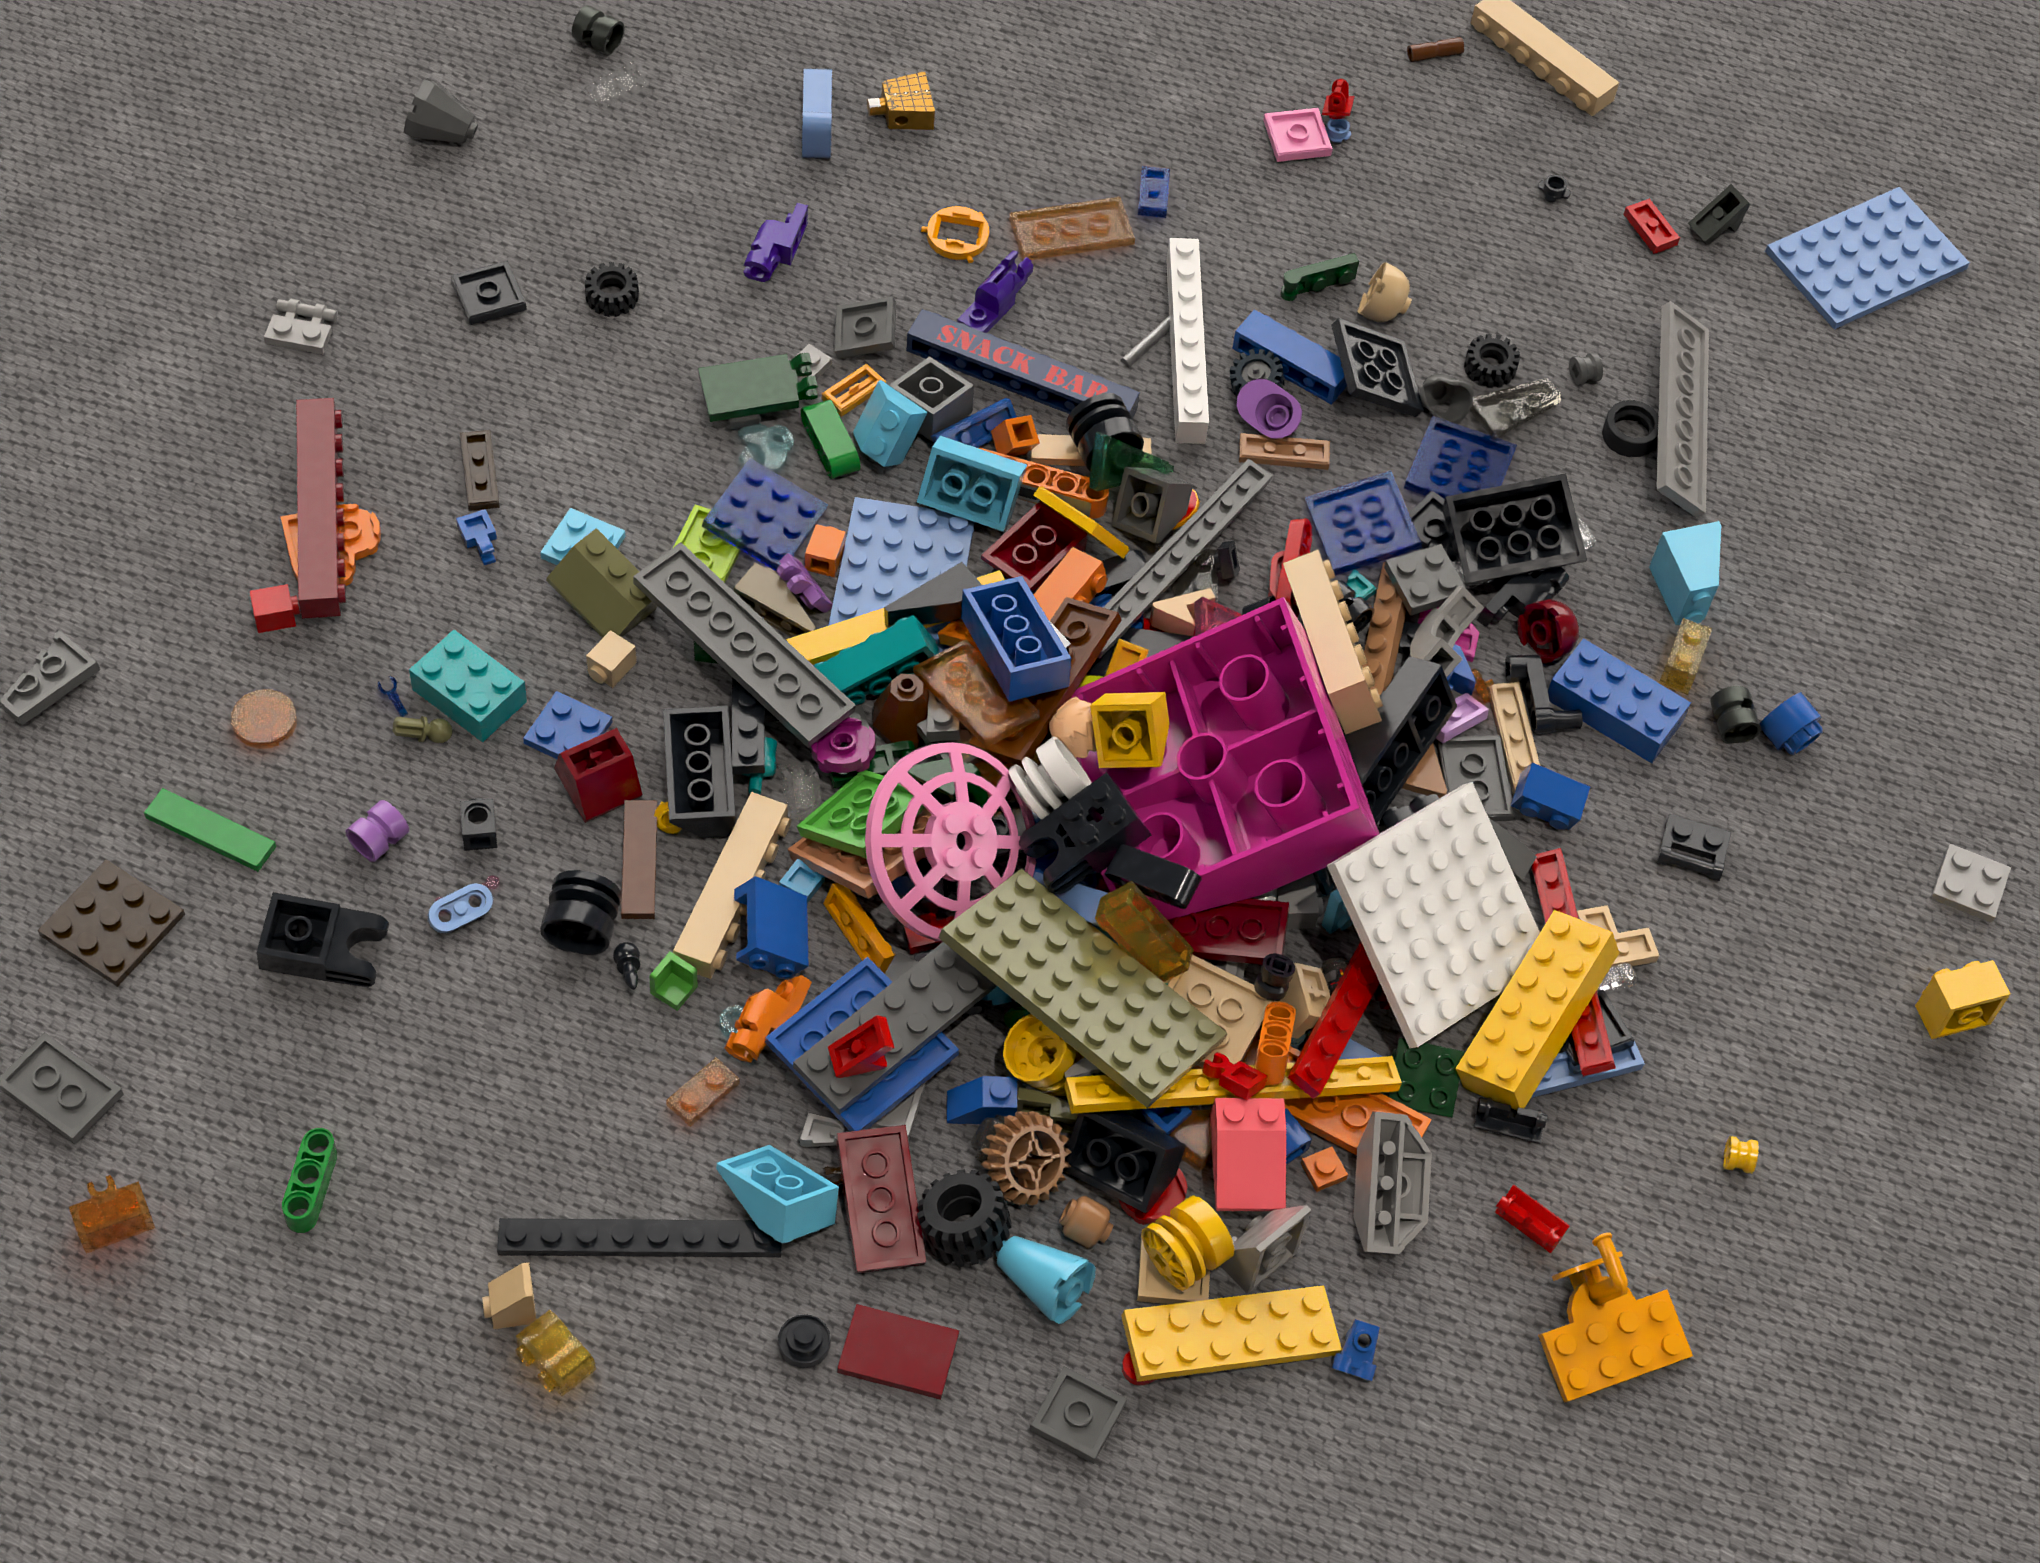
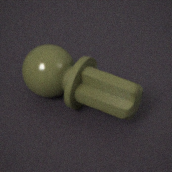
(437, 730)

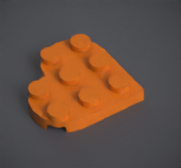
(361, 538)

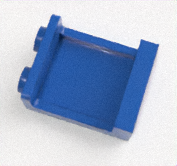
(774, 928)

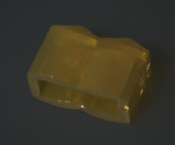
(555, 1353)

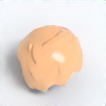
(1074, 727)

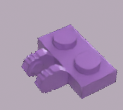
(801, 581)

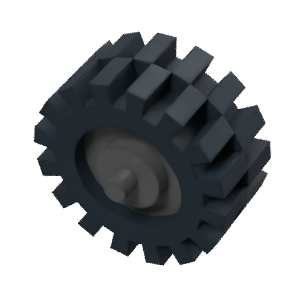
(1256, 367)

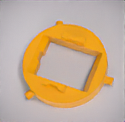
(953, 248)

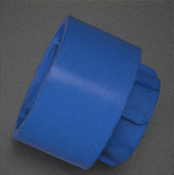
(1792, 724)

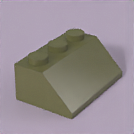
(600, 586)

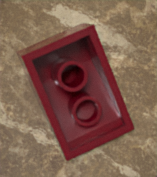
(1035, 545)

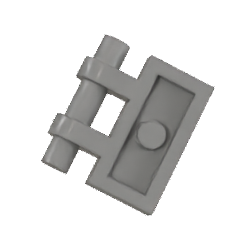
(300, 334)

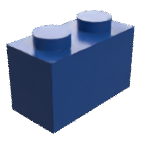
(1550, 796)

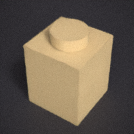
(611, 659)

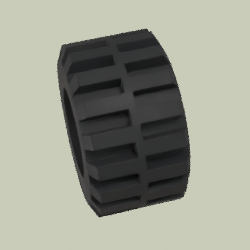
(969, 1238)

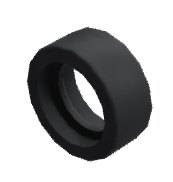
(1624, 444)

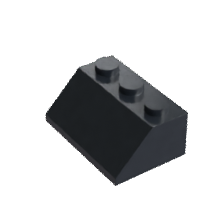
(1123, 1157)

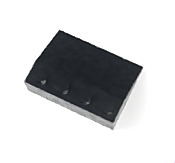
(1514, 529)

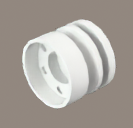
(1054, 778)

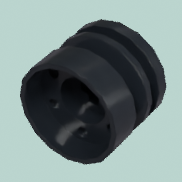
(1101, 414)
(581, 912)

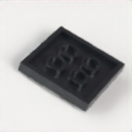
(1377, 367)

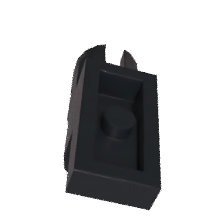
(1521, 591)

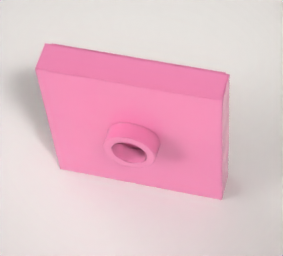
(1297, 134)

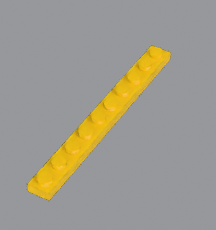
(1349, 1077)

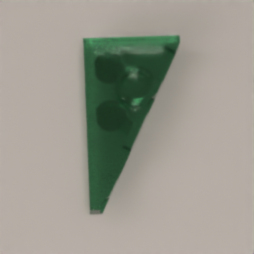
(1111, 458)

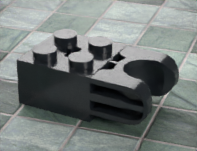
(1084, 833)
(325, 943)

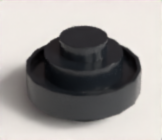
(804, 1341)

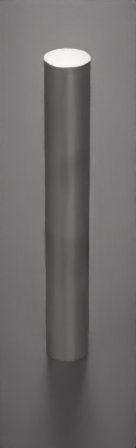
(1146, 343)

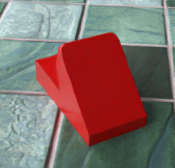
(862, 1048)

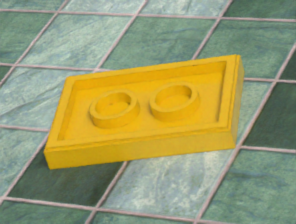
(1082, 521)

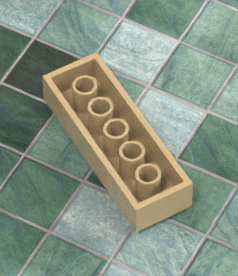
(1334, 641)

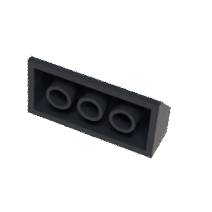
(699, 770)

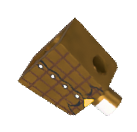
(905, 103)

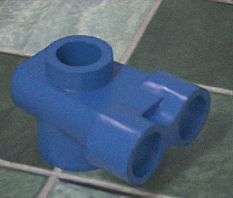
(1355, 1359)

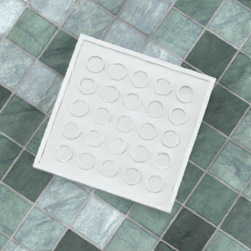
(1437, 913)

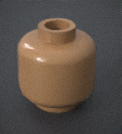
(1086, 1221)

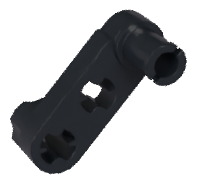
(1543, 719)

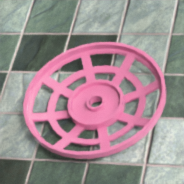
(941, 834)

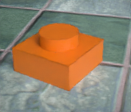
(1324, 1169)

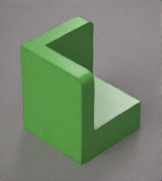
(673, 981)

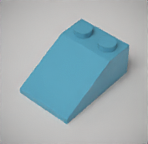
(780, 1193)

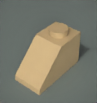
(511, 1298)

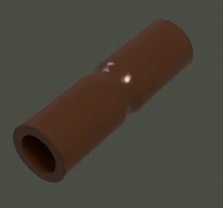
(1432, 49)

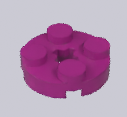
(854, 757)

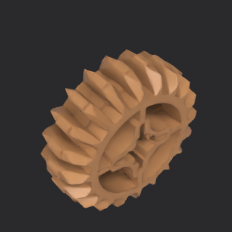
(1039, 1171)

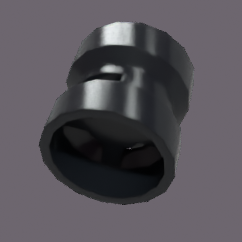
(1274, 977)

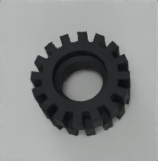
(611, 276)
(1492, 348)

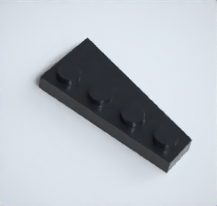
(1432, 529)

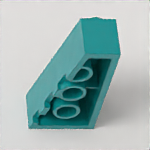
(879, 659)

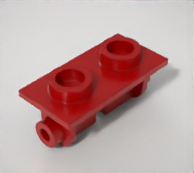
(1338, 103)
(1531, 1218)

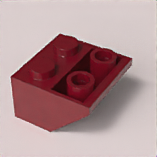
(599, 774)

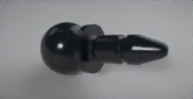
(627, 959)

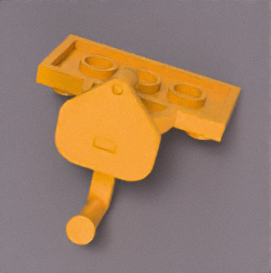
(1614, 1338)

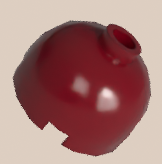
(1549, 623)

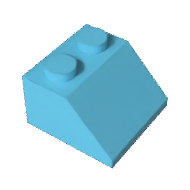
(888, 425)

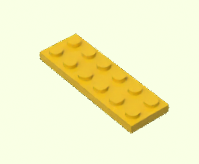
(1230, 1333)

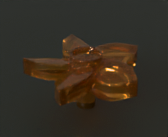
(1481, 685)

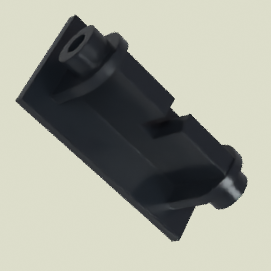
(1504, 1120)

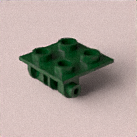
(1427, 1077)

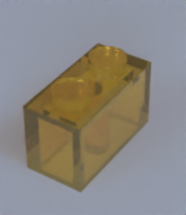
(1685, 656)

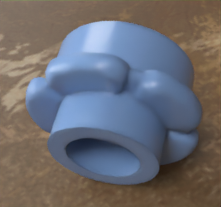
(1338, 130)

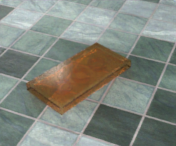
(1072, 228)
(973, 695)

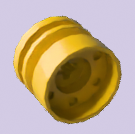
(1038, 1056)
(1188, 1242)

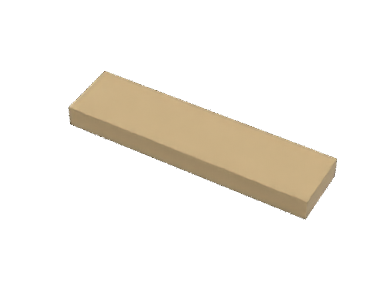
(1063, 451)
(1513, 728)

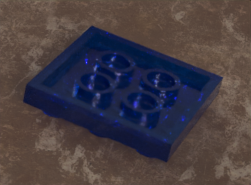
(1458, 460)
(764, 514)
(1363, 522)

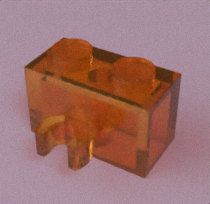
(111, 1215)

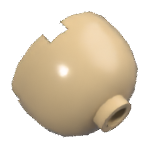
(1386, 294)

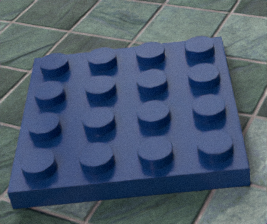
(832, 1009)

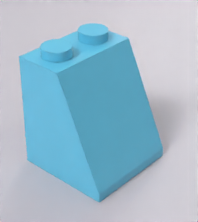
(1688, 570)

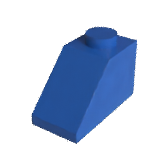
(982, 1099)

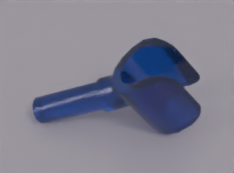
(393, 696)

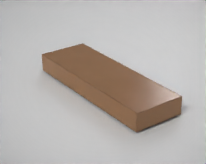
(1284, 451)

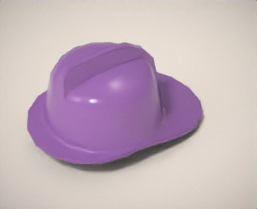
(1269, 408)

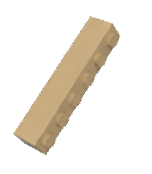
(1545, 54)
(742, 858)

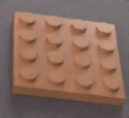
(851, 869)

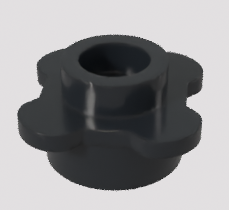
(1554, 188)

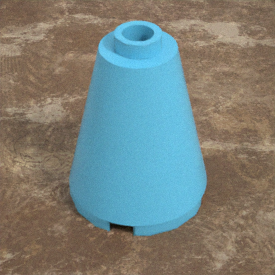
(1047, 1276)

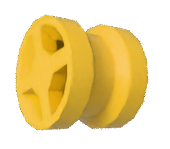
(1740, 1154)

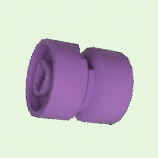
(381, 827)

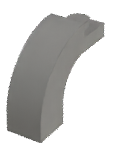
(1443, 627)

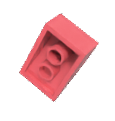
(1249, 1153)

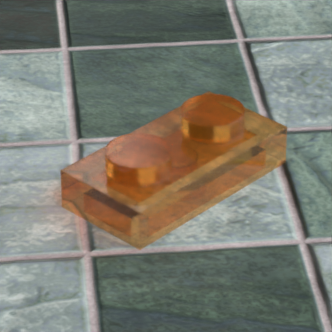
(703, 1091)

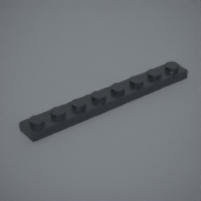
(634, 1238)

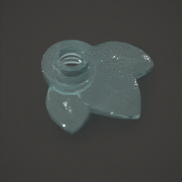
(763, 447)

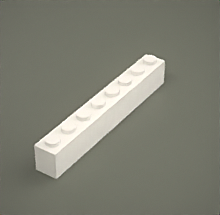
(1187, 341)

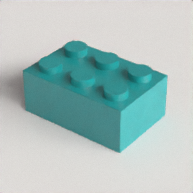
(468, 685)

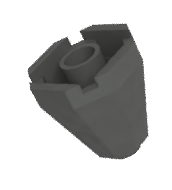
(439, 115)

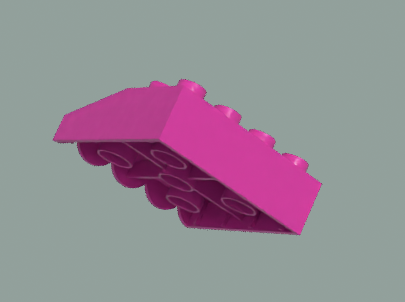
(1251, 763)

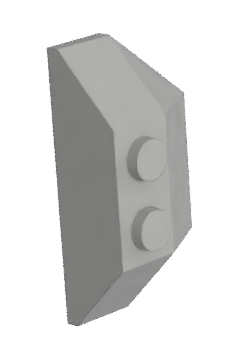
(1391, 1183)

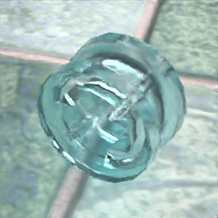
(729, 1013)

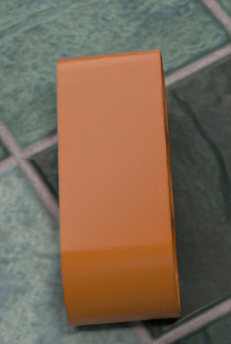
(1275, 1041)

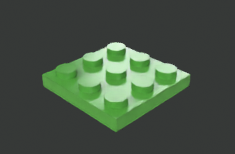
(843, 817)

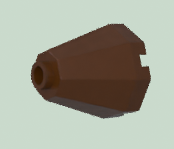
(901, 709)

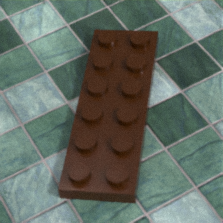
(1088, 631)

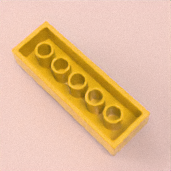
(1537, 1010)

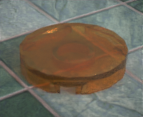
(264, 718)

